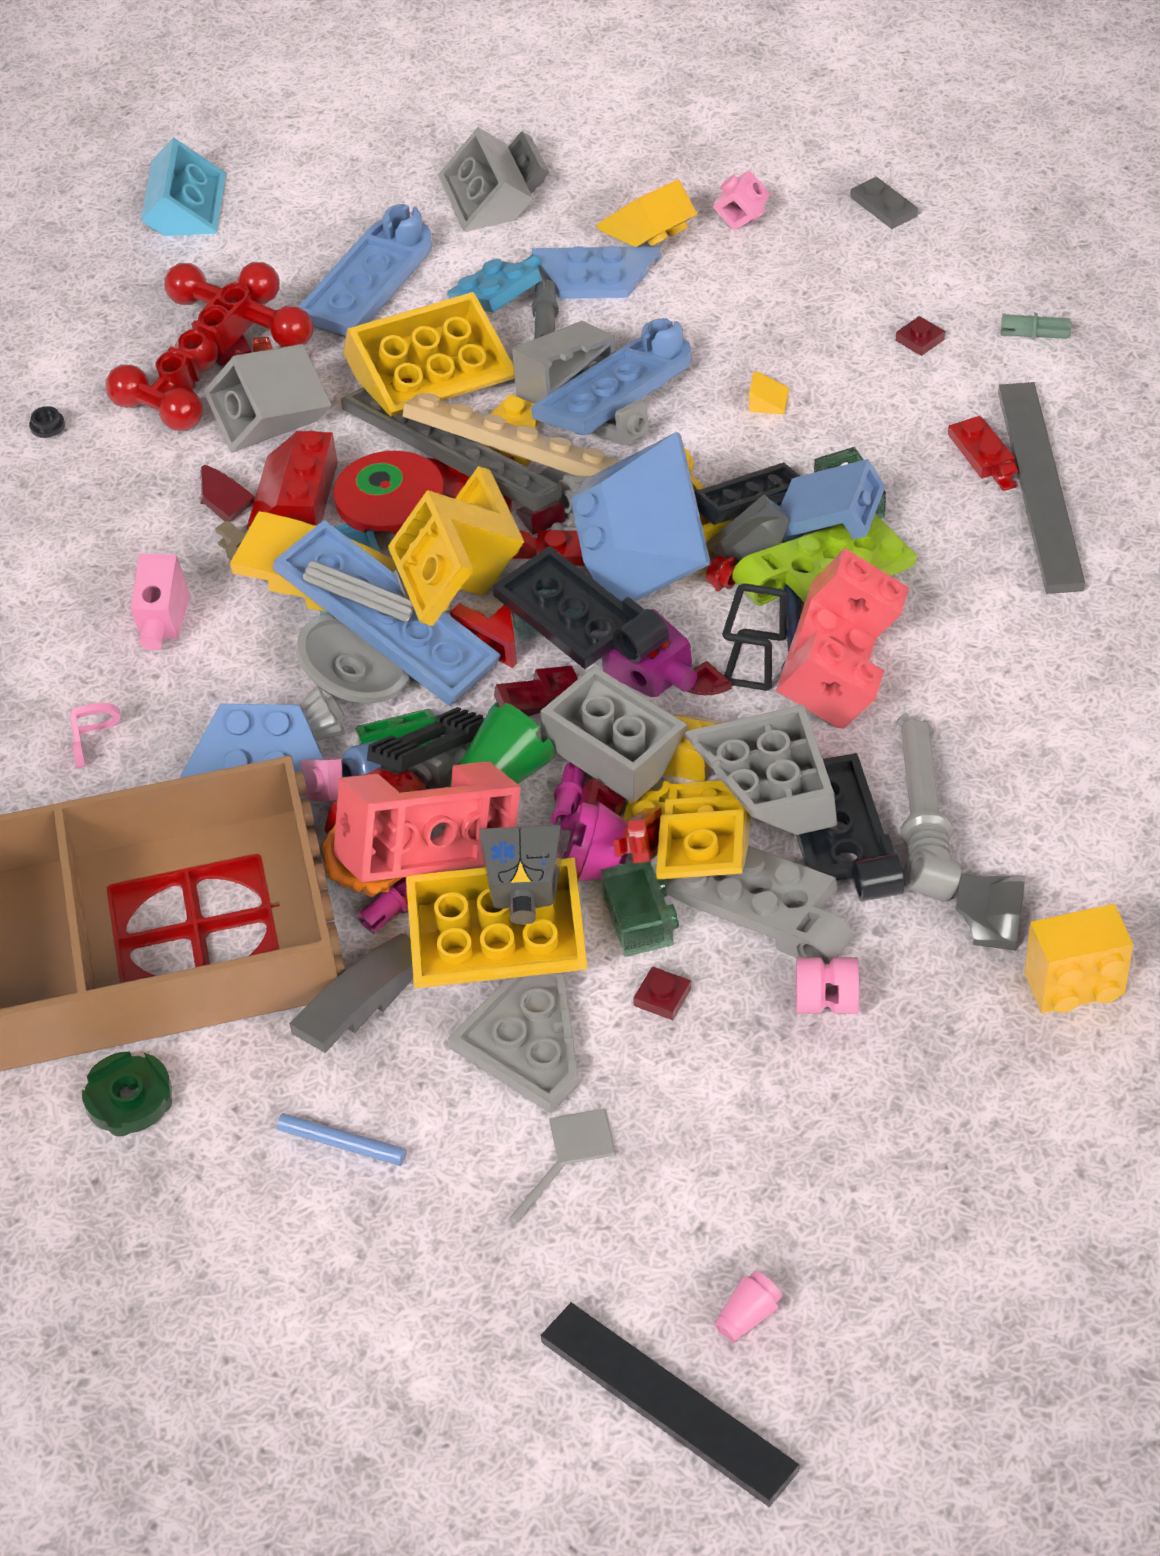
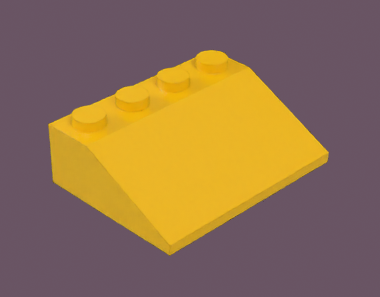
(440, 347)
(468, 940)

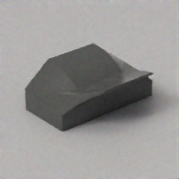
(753, 530)
(992, 908)

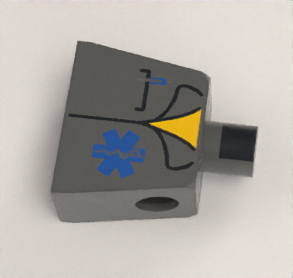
(522, 868)

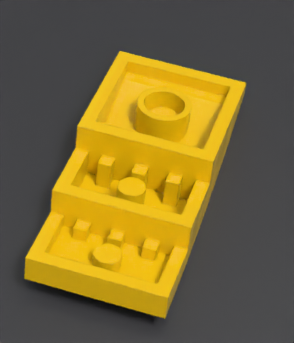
(267, 540)
(702, 832)

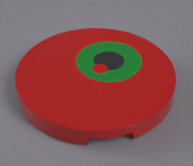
(384, 489)

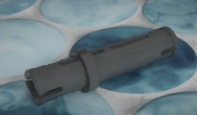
(545, 308)

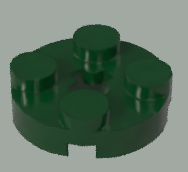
(132, 1113)

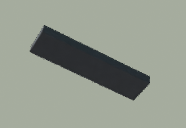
(734, 496)

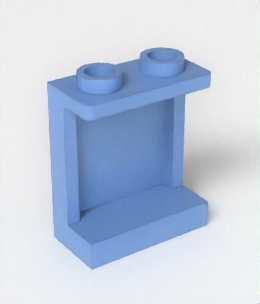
(833, 497)

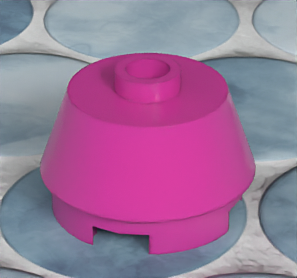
(592, 840)

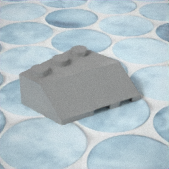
(771, 768)

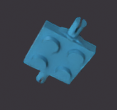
(499, 282)

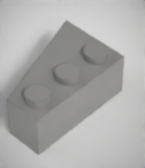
(558, 358)

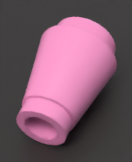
(748, 1306)

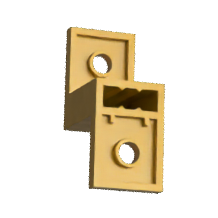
(455, 545)

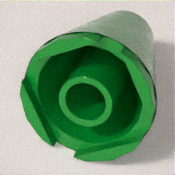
(509, 743)

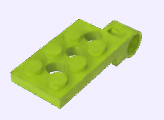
(813, 554)

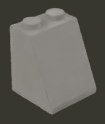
(266, 395)

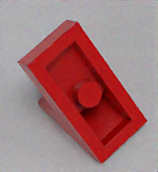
(494, 631)

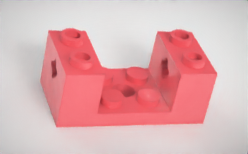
(836, 636)
(389, 832)

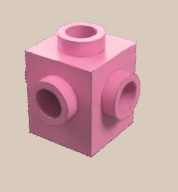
(741, 199)

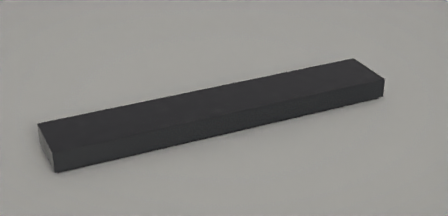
(671, 1404)

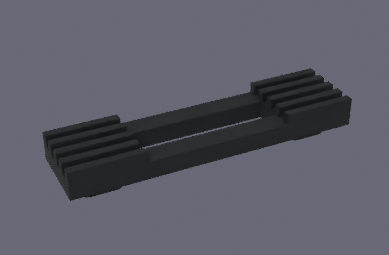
(403, 752)

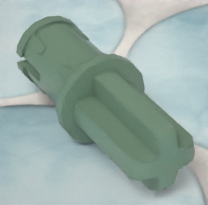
(1035, 326)

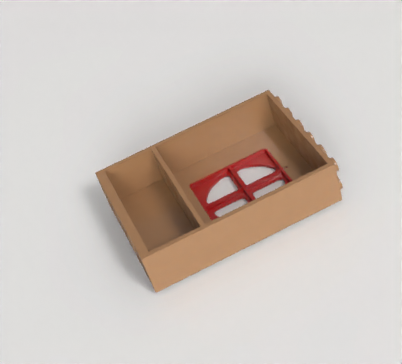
(90, 862)

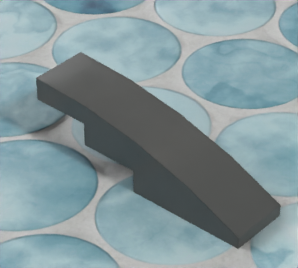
(356, 994)

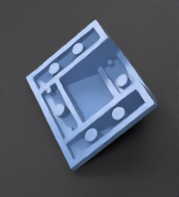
(641, 522)

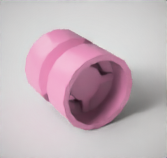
(811, 980)

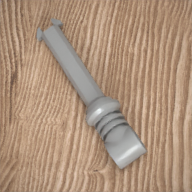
(926, 829)

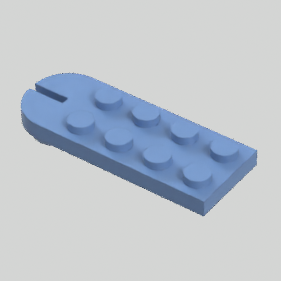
(370, 271)
(617, 379)

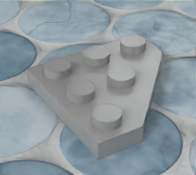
(524, 1038)

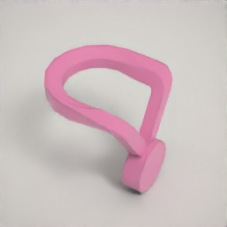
(86, 710)

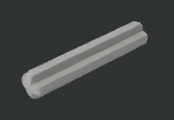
(358, 591)

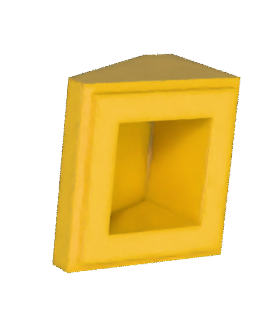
(767, 395)

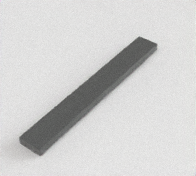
(457, 452)
(1041, 489)

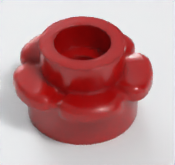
(720, 572)

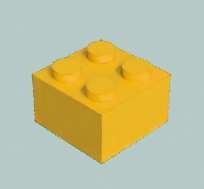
(1078, 958)

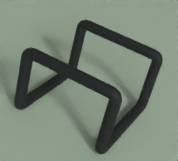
(754, 637)

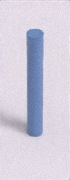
(341, 1139)

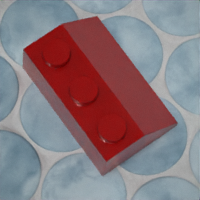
(297, 478)

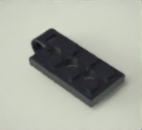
(632, 629)
(877, 866)

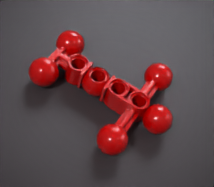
(218, 327)

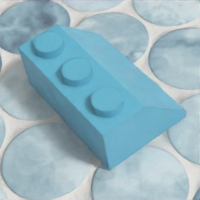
(183, 192)

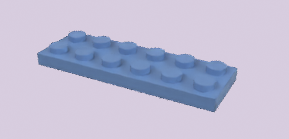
(439, 656)

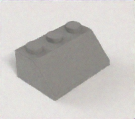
(484, 183)
(612, 733)

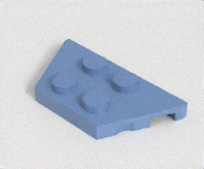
(596, 270)
(251, 735)

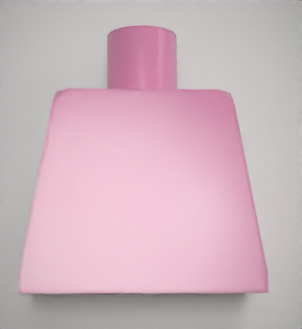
(156, 612)

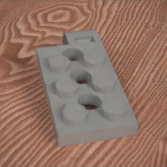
(796, 931)

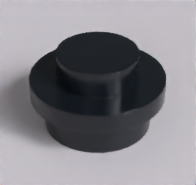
(46, 422)

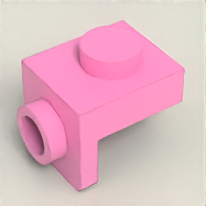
(322, 778)

